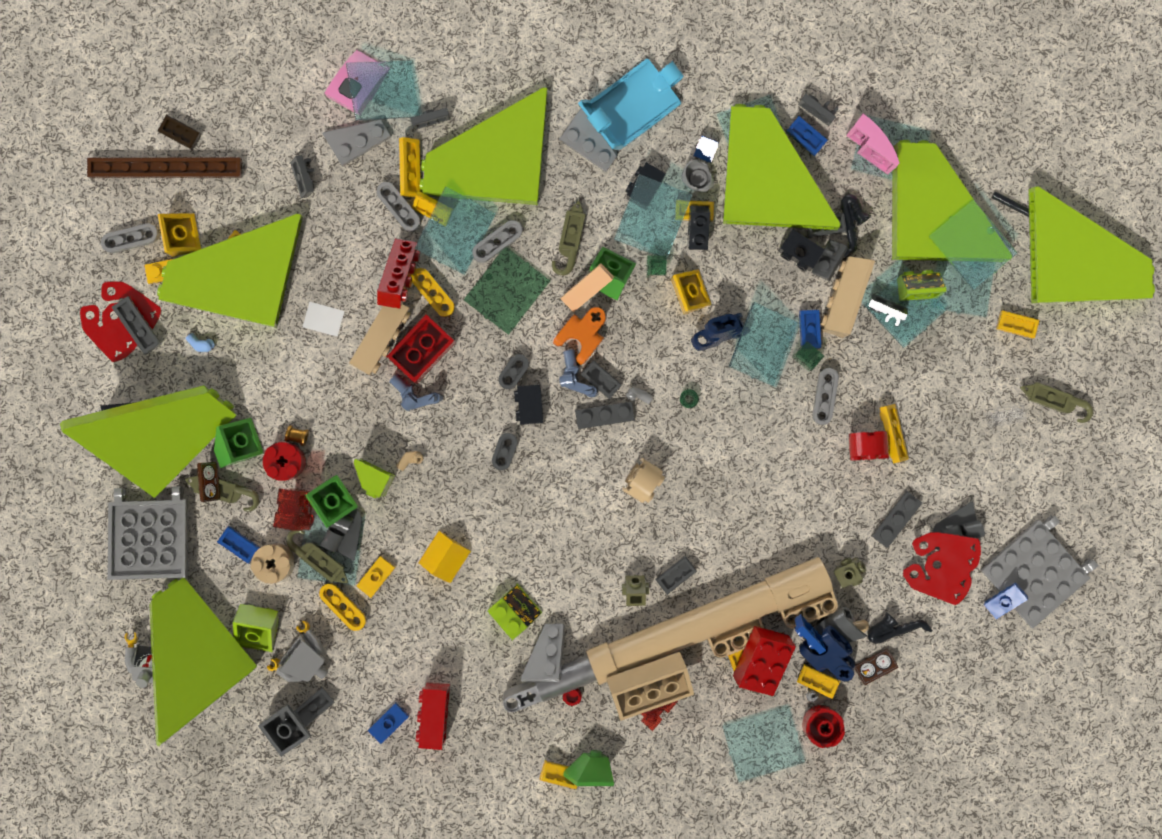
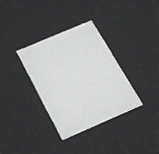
(323, 319)

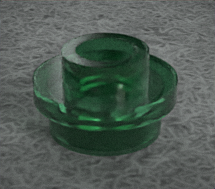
(684, 403)

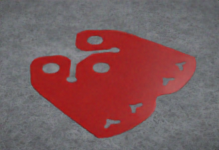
(113, 334)
(954, 568)

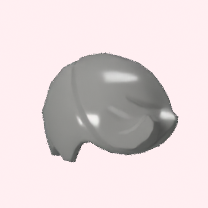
(697, 176)

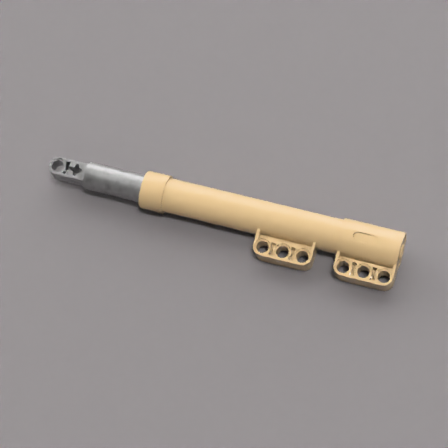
(716, 621)

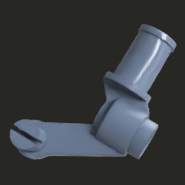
(570, 379)
(409, 399)

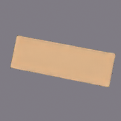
(587, 287)

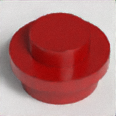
(573, 697)

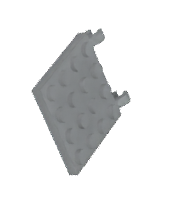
(147, 537)
(1040, 570)

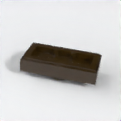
(179, 132)

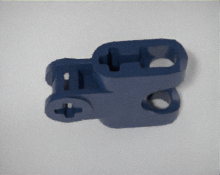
(719, 330)
(835, 658)

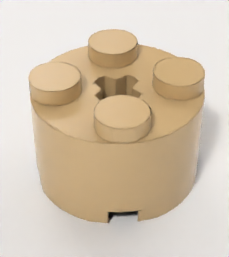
(643, 481)
(262, 566)

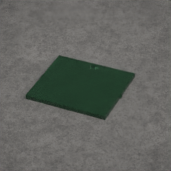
(507, 290)

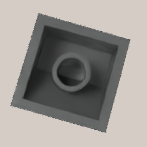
(284, 729)

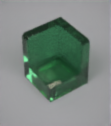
(655, 266)
(808, 356)

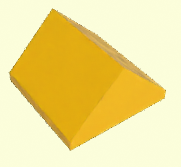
(179, 233)
(690, 291)
(444, 557)

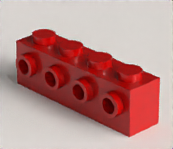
(397, 274)

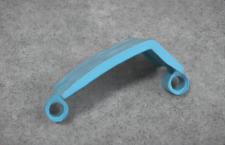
(633, 103)

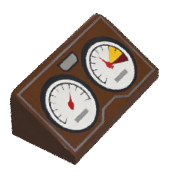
(208, 481)
(875, 666)

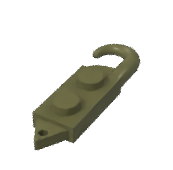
(570, 238)
(1056, 400)
(229, 492)
(318, 559)

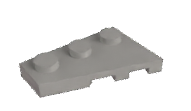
(356, 140)
(587, 142)
(547, 655)

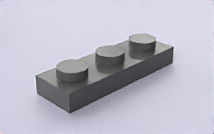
(136, 325)
(604, 415)
(896, 519)

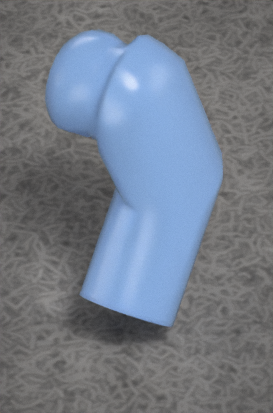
(200, 345)

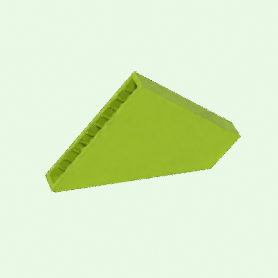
(493, 159)
(767, 177)
(922, 199)
(1079, 259)
(236, 276)
(153, 436)
(191, 658)

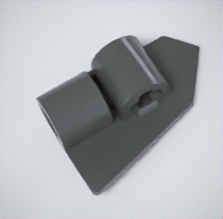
(962, 523)
(344, 535)
(843, 622)

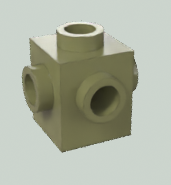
(850, 572)
(635, 590)

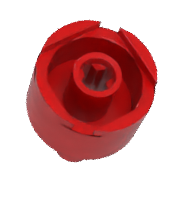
(868, 445)
(278, 452)
(821, 737)

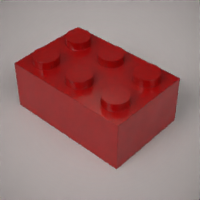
(421, 349)
(764, 661)
(433, 716)

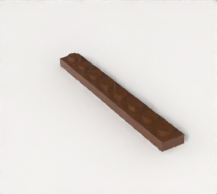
(165, 167)

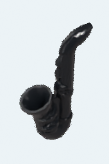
(852, 211)
(884, 629)

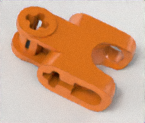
(584, 331)

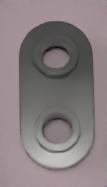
(513, 372)
(504, 451)

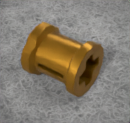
(296, 435)

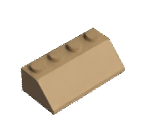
(847, 296)
(378, 338)
(650, 686)

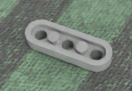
(395, 199)
(501, 234)
(122, 238)
(830, 389)

